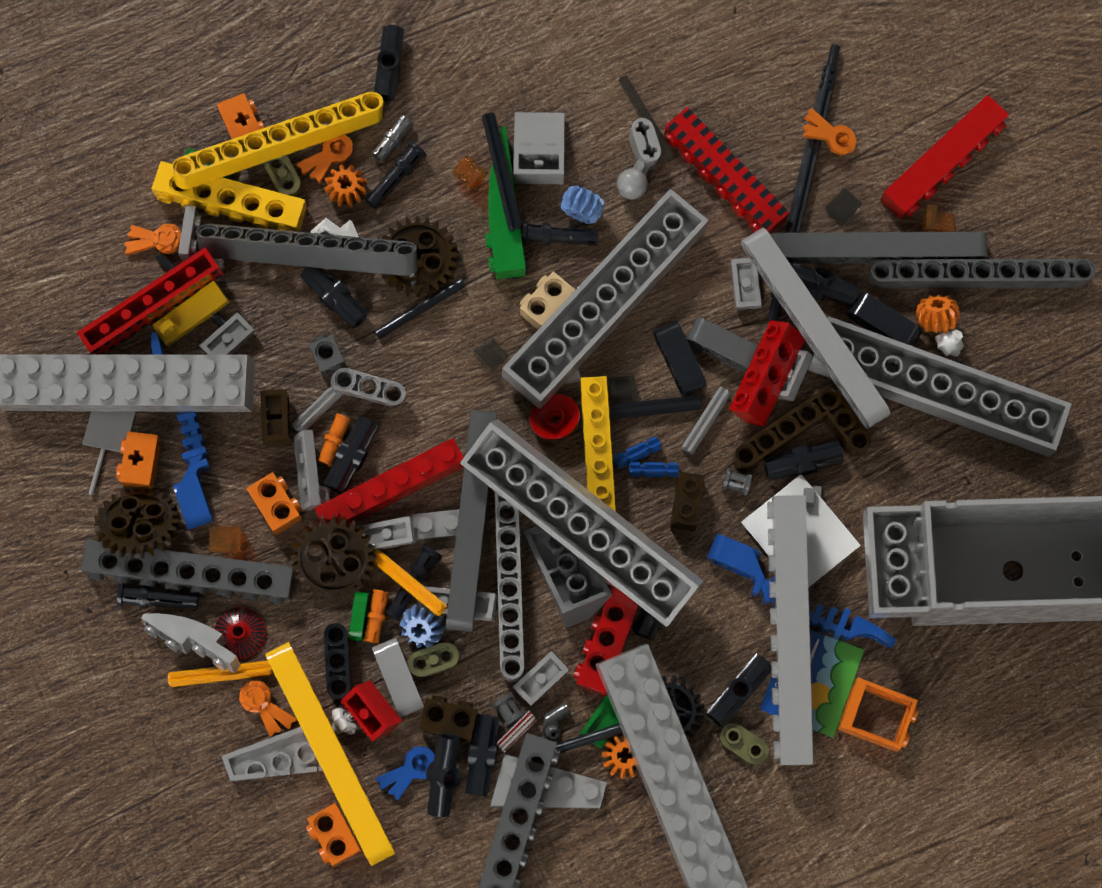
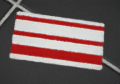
(516, 731)

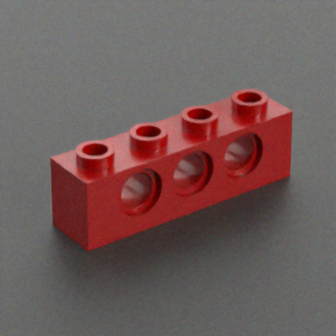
(767, 373)
(587, 677)

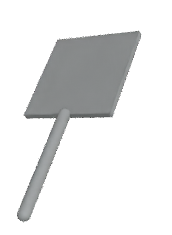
(106, 432)

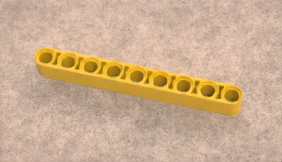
(270, 149)
(330, 754)

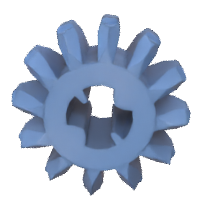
(582, 204)
(426, 634)

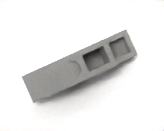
(185, 633)

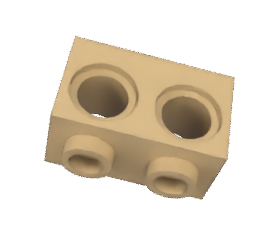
(544, 299)

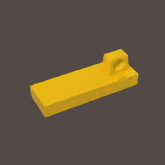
(191, 313)

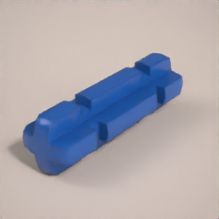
(637, 452)
(653, 469)

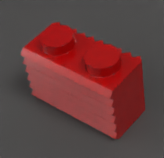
(371, 710)

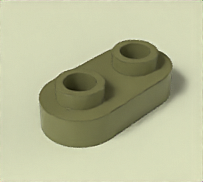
(283, 176)
(433, 660)
(743, 744)

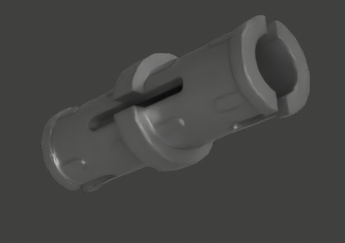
(392, 139)

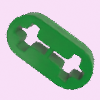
(358, 616)

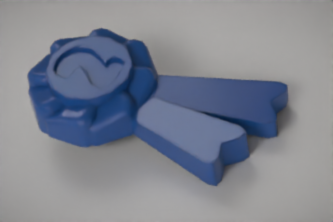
(415, 766)

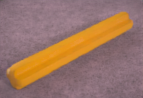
(409, 583)
(214, 674)

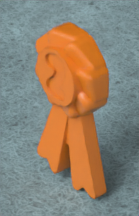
(839, 138)
(334, 151)
(164, 238)
(256, 697)

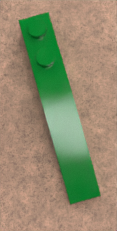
(505, 244)

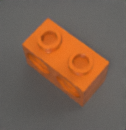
(270, 506)
(339, 832)

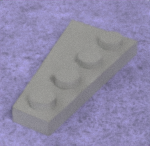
(275, 756)
(565, 790)

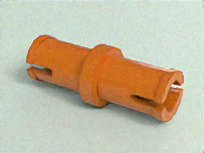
(333, 439)
(376, 616)

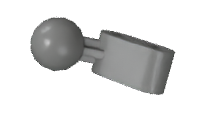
(633, 182)

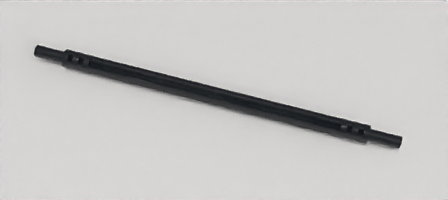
(809, 160)

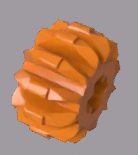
(340, 178)
(937, 314)
(615, 761)

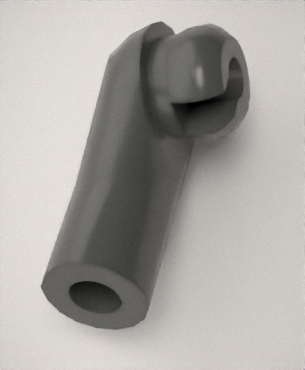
(552, 721)

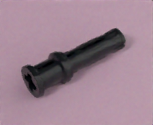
(402, 166)
(548, 234)
(423, 572)
(145, 597)

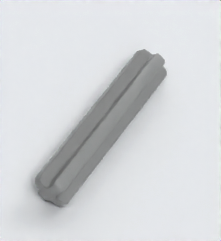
(320, 406)
(706, 420)

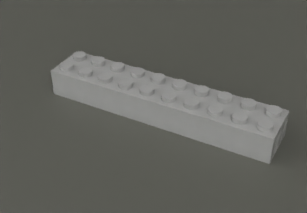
(604, 299)
(127, 383)
(954, 391)
(581, 522)
(791, 630)
(669, 770)

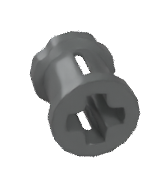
(728, 484)
(508, 709)

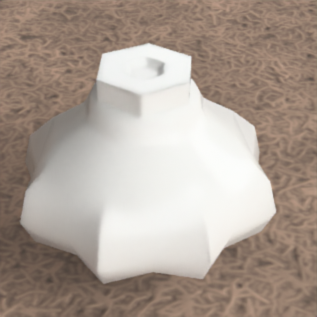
(950, 342)
(344, 721)

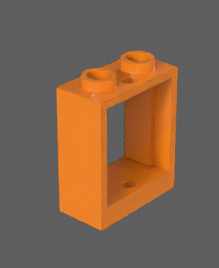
(909, 715)

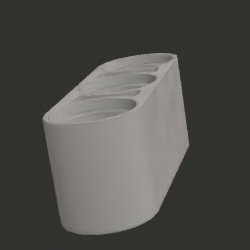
(380, 387)
(397, 677)

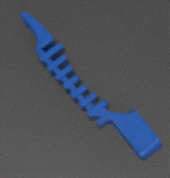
(190, 490)
(744, 561)

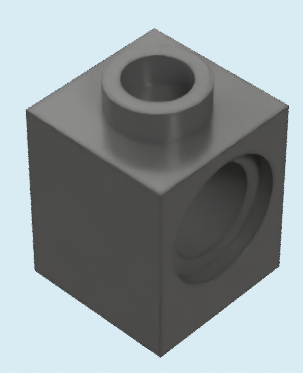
(332, 364)

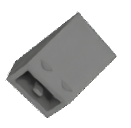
(539, 148)

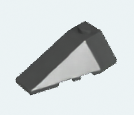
(571, 582)

